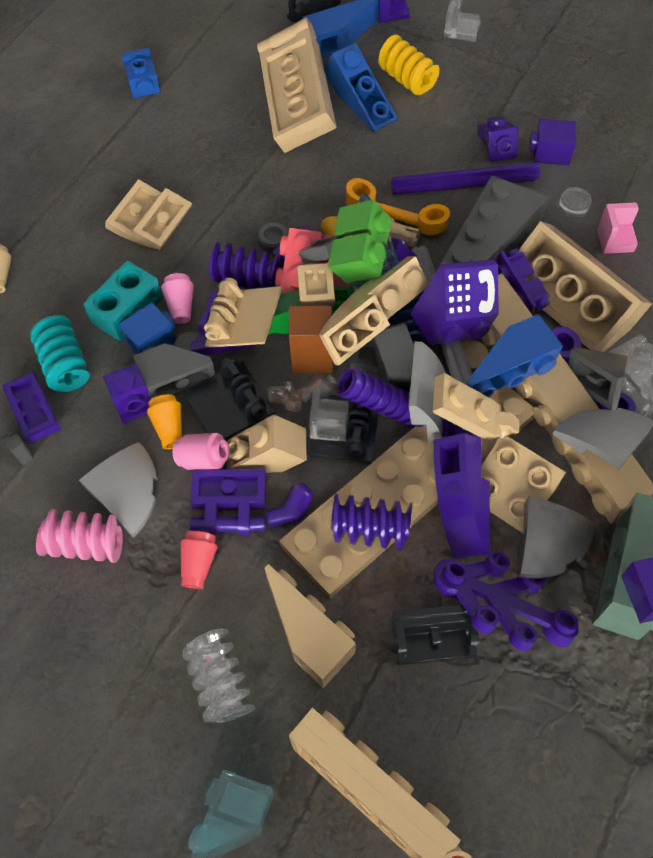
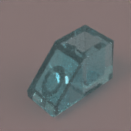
(233, 817)

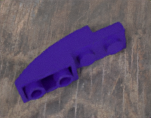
(462, 491)

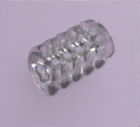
(215, 679)

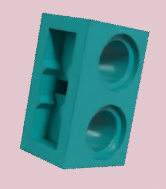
(120, 297)

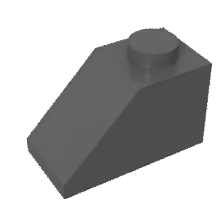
(172, 369)

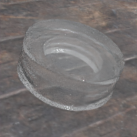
(575, 202)

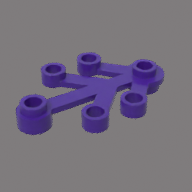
(462, 581)

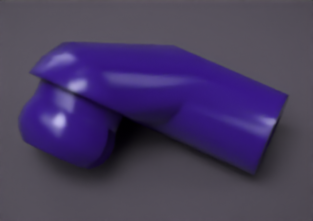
(294, 507)

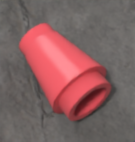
(196, 558)

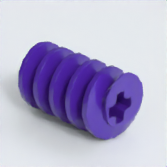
(245, 270)
(370, 522)

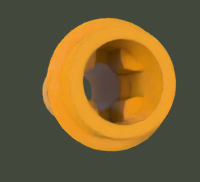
(166, 418)

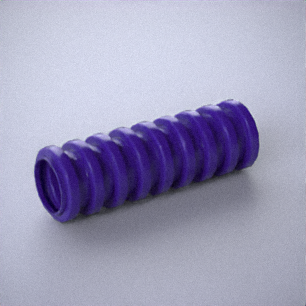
(375, 395)

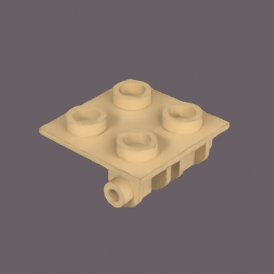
(240, 315)
(514, 477)

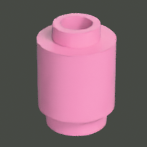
(200, 451)

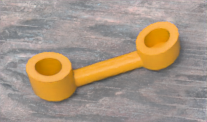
(430, 220)

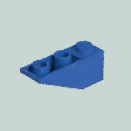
(343, 24)
(359, 88)
(518, 354)

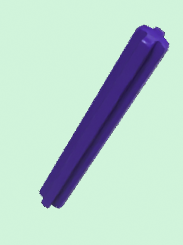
(463, 178)

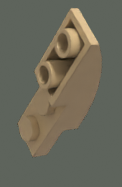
(369, 308)

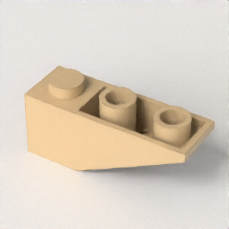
(313, 638)

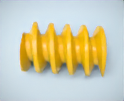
(408, 65)

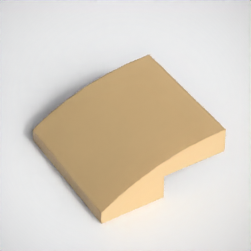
(148, 215)

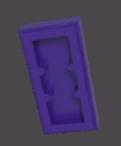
(31, 407)

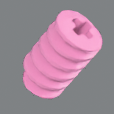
(79, 537)

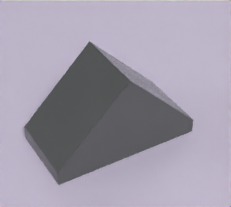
(394, 355)
(600, 374)

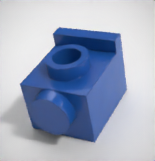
(140, 73)

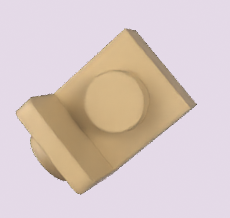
(316, 285)

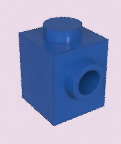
(148, 329)

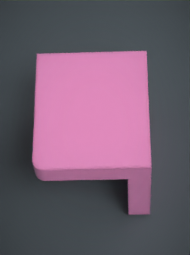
(616, 228)

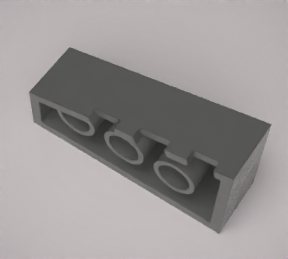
(498, 222)

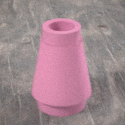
(178, 297)

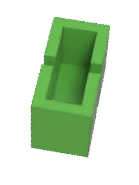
(363, 253)

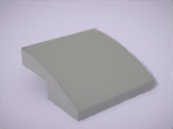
(424, 370)

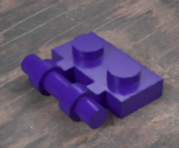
(228, 490)

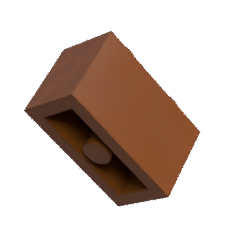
(306, 346)

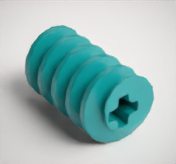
(59, 354)

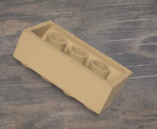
(582, 289)

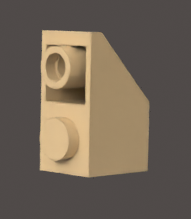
(268, 445)

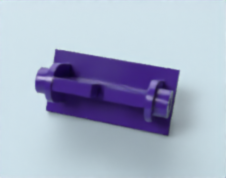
(517, 268)

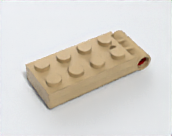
(296, 86)
(379, 796)

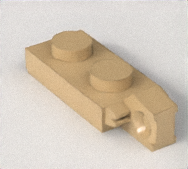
(471, 409)

